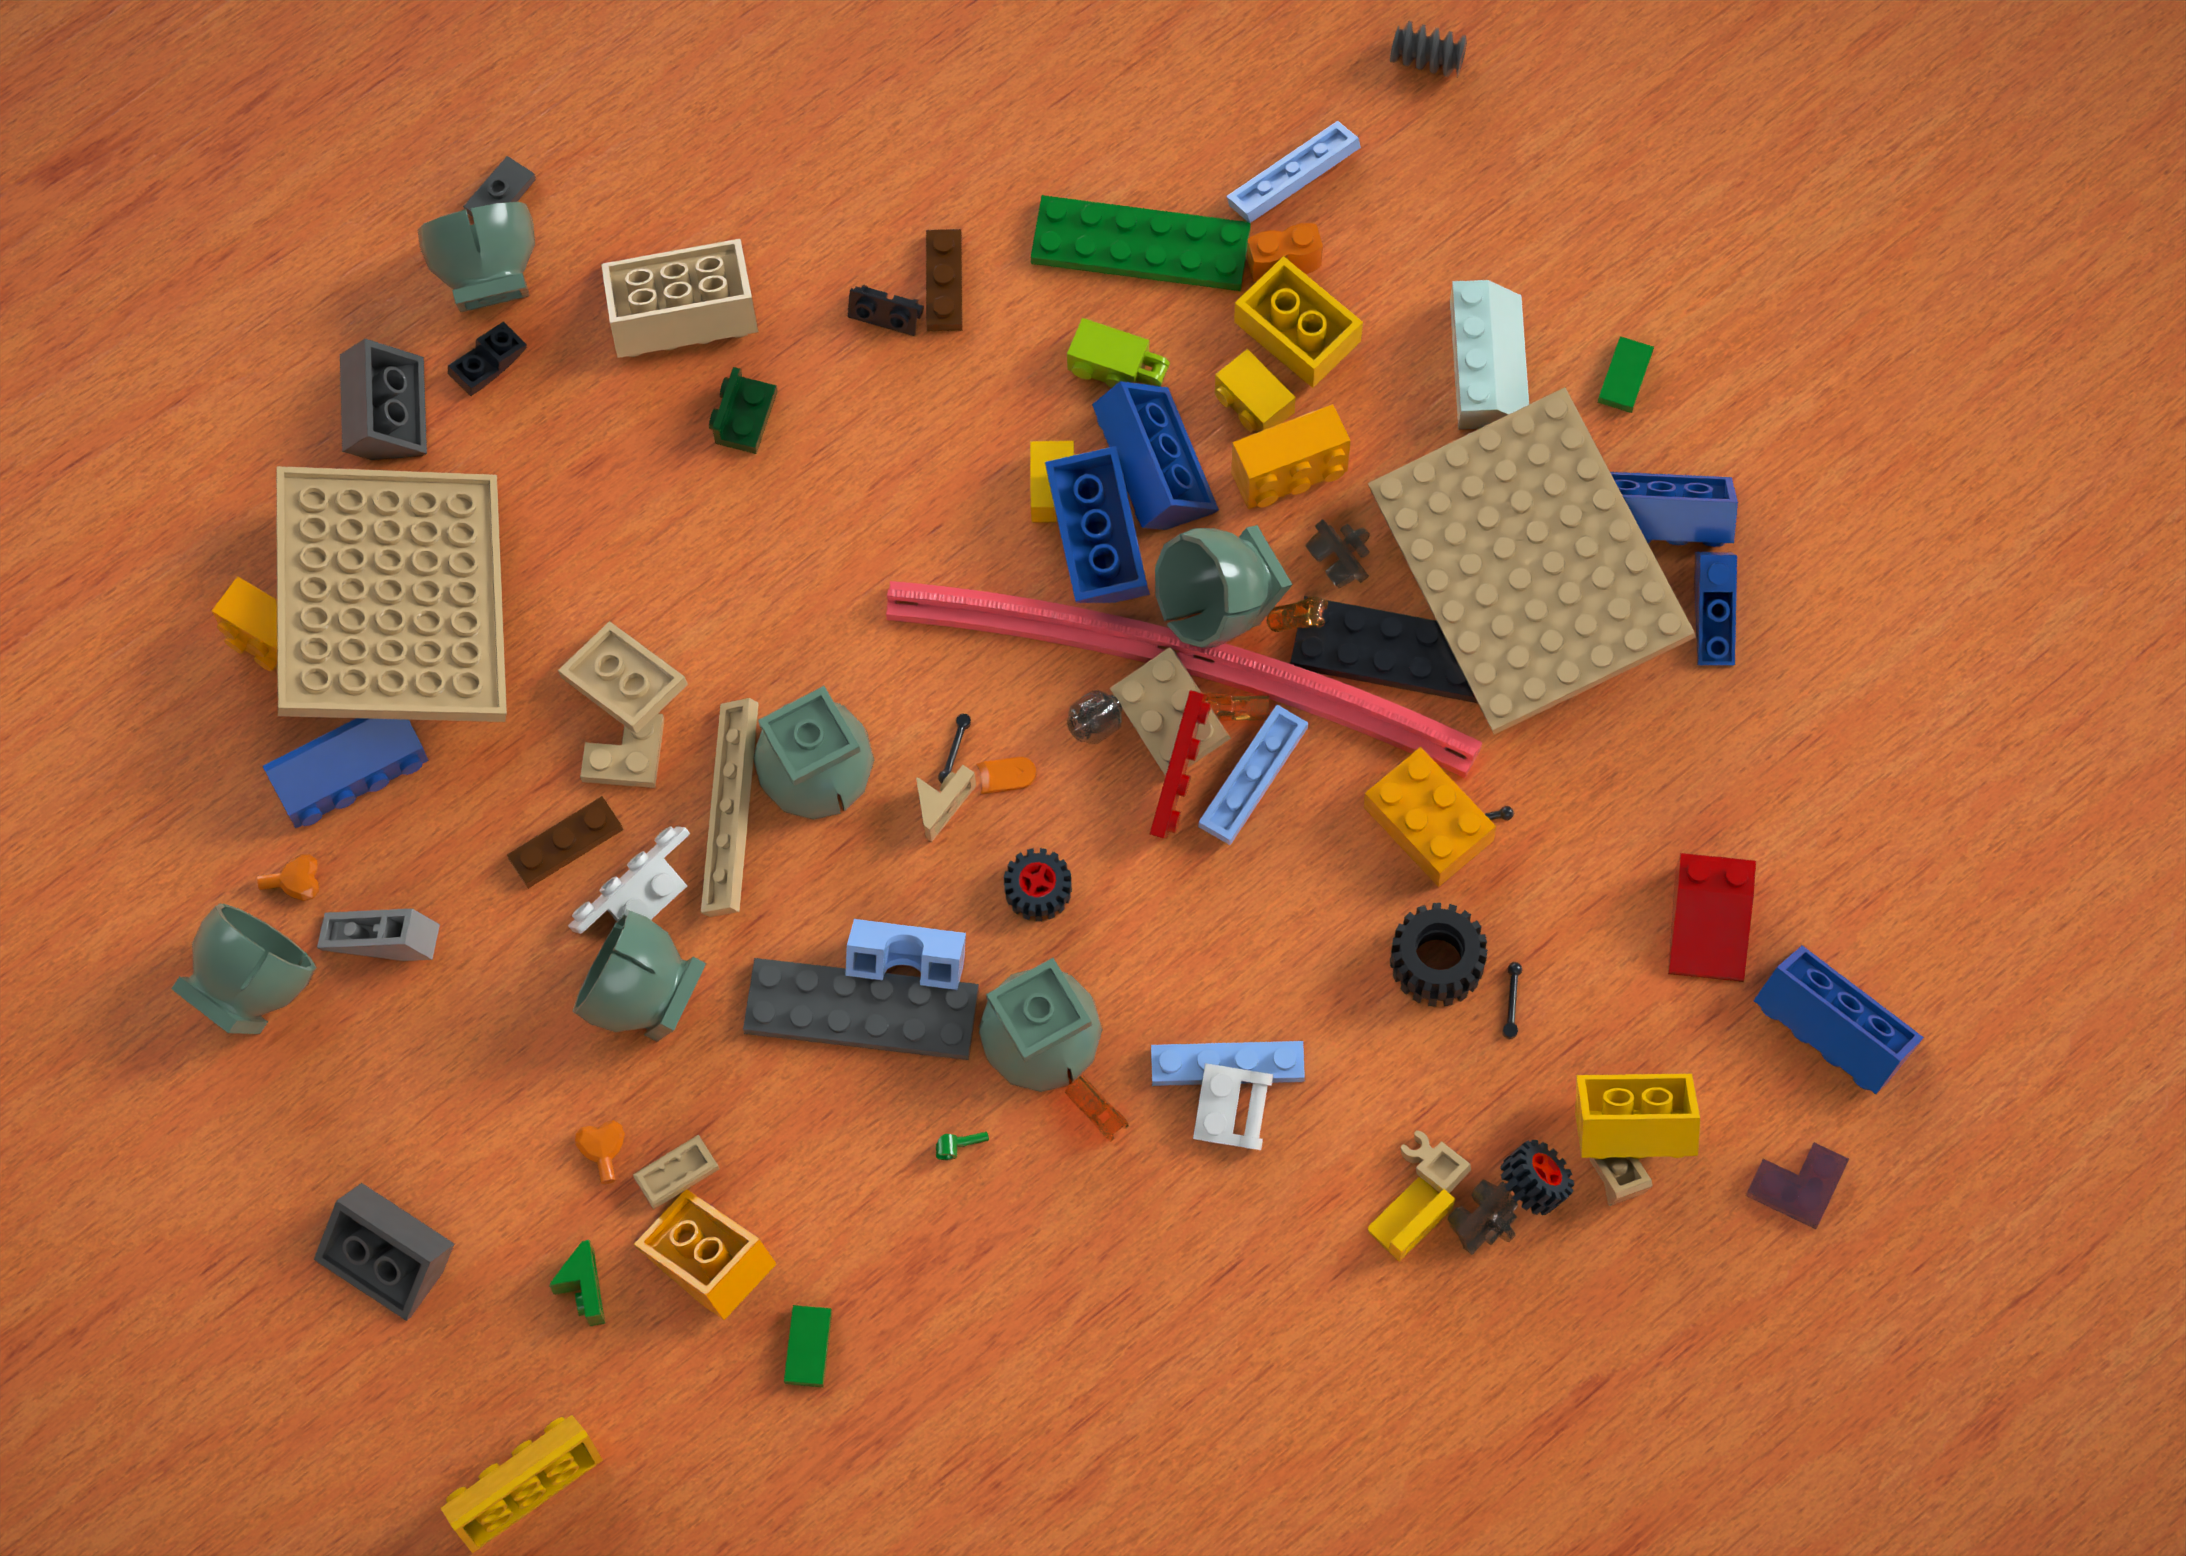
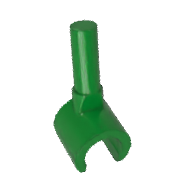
(947, 1144)

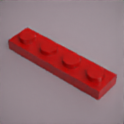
(1176, 780)

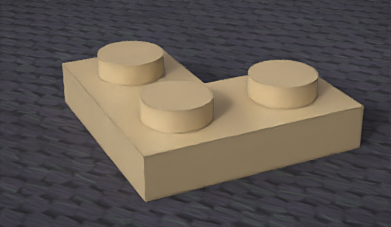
(626, 764)

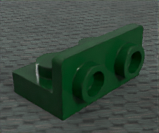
(742, 412)

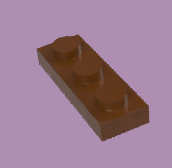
(944, 280)
(565, 842)

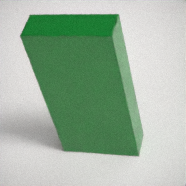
(1625, 374)
(808, 1346)

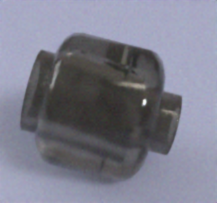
(1094, 717)

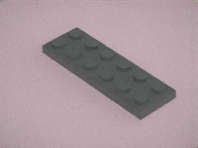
(851, 1011)

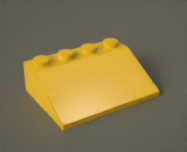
(521, 1483)

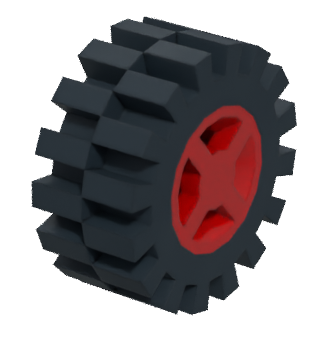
(1039, 871)
(1537, 1177)

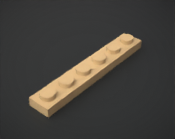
(729, 808)

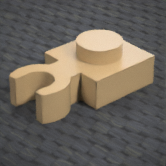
(1437, 1166)

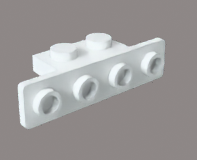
(642, 889)

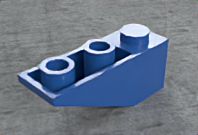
(1715, 607)

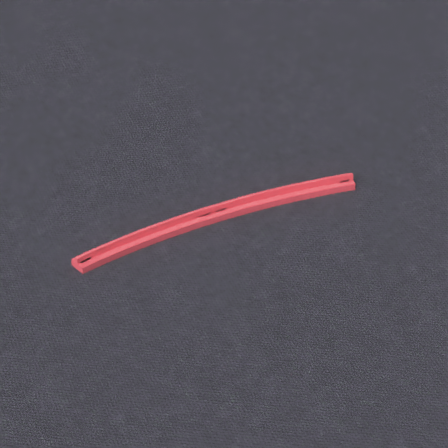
(1231, 664)

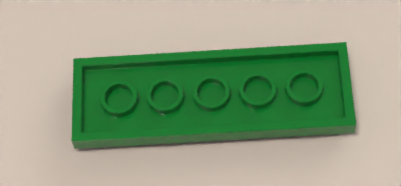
(1140, 243)

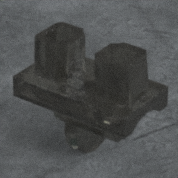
(1347, 566)
(1489, 1220)

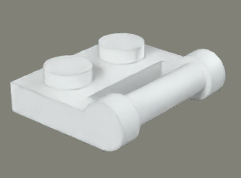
(1219, 1106)

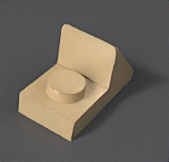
(939, 807)
(1622, 1178)

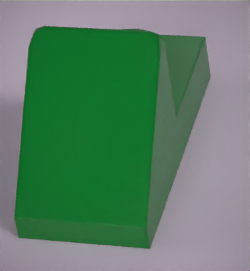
(582, 1274)

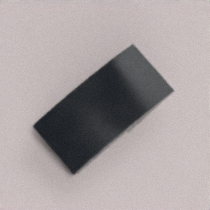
(489, 358)

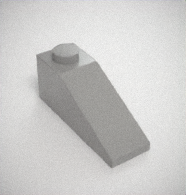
(380, 934)

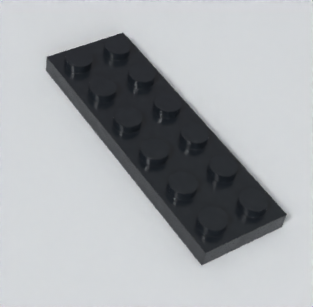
(1381, 651)

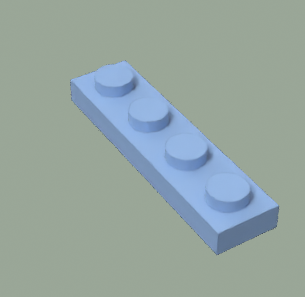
(1293, 172)
(1253, 774)
(1186, 1062)

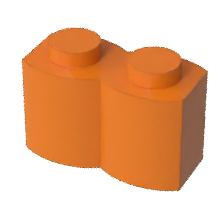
(1297, 243)

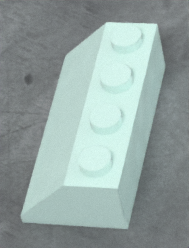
(1487, 352)

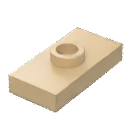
(676, 1172)

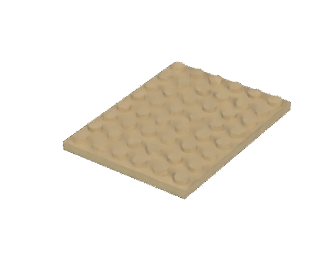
(1531, 561)
(389, 595)

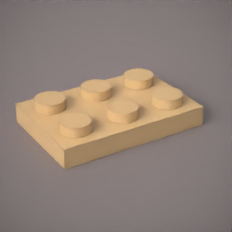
(623, 677)
(1155, 705)

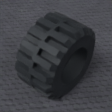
(1444, 926)

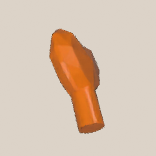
(294, 879)
(601, 1147)

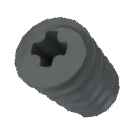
(1428, 49)

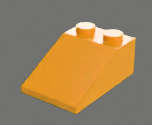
(706, 1253)

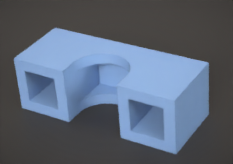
(880, 945)

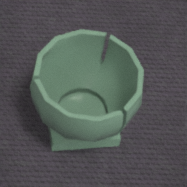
(481, 259)
(1221, 577)
(813, 754)
(242, 970)
(638, 980)
(1040, 1027)

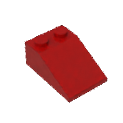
(1711, 917)

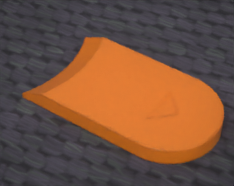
(1006, 774)

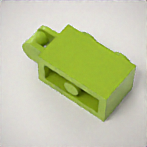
(1113, 356)

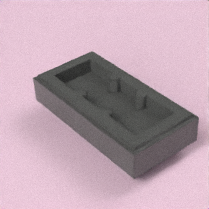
(504, 185)

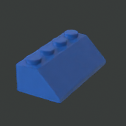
(1154, 455)
(1681, 507)
(1097, 527)
(344, 766)
(1837, 1019)

